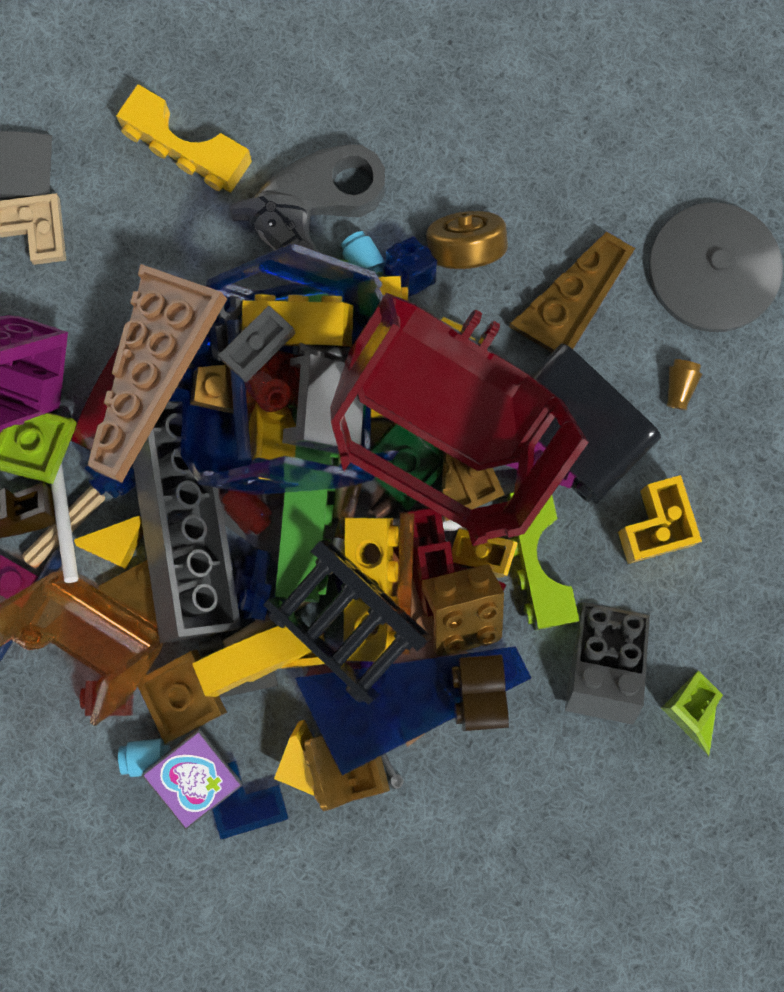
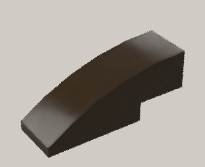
(26, 510)

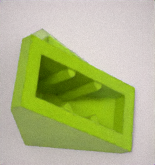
(695, 709)

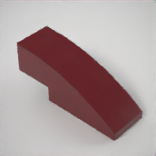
(430, 551)

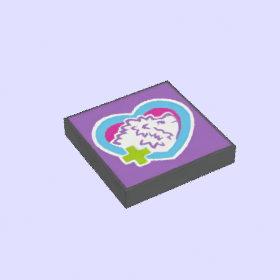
(191, 778)

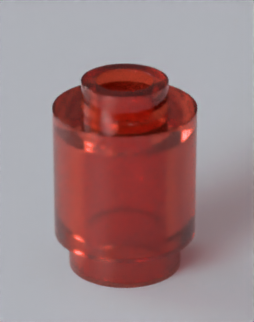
(268, 389)
(247, 511)

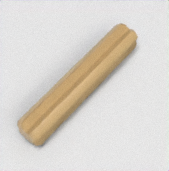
(49, 539)

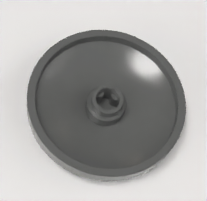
(715, 267)

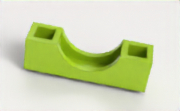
(549, 601)

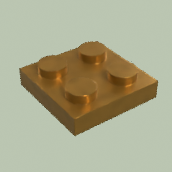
(178, 699)

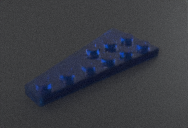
(410, 703)

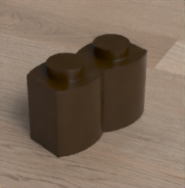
(481, 693)

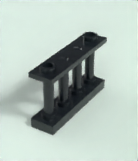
(381, 611)

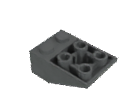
(608, 664)

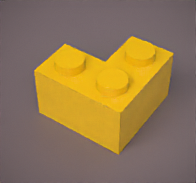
(669, 524)

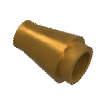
(682, 383)

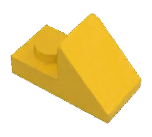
(496, 553)

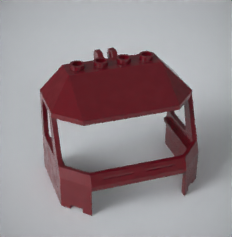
(460, 402)

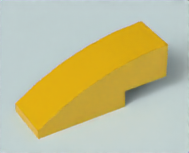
(248, 660)

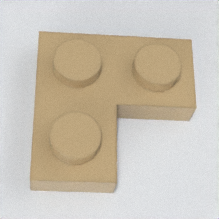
(41, 220)

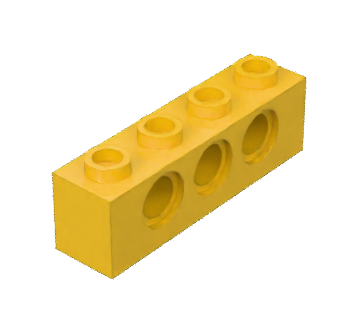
(358, 535)

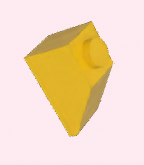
(267, 433)

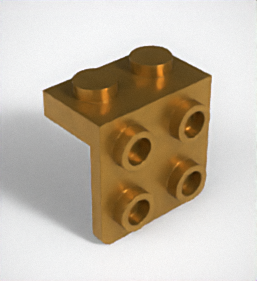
(465, 609)
(334, 789)

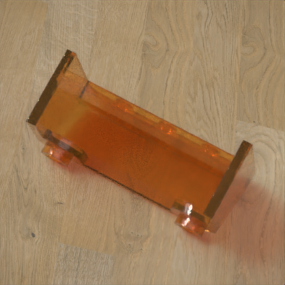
(87, 628)

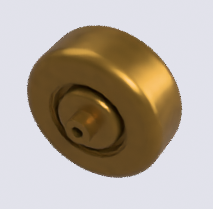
(467, 239)

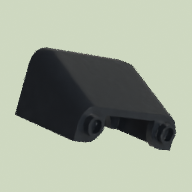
(611, 424)

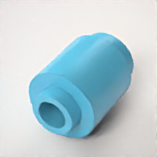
(363, 253)
(140, 755)

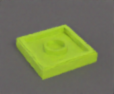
(36, 446)

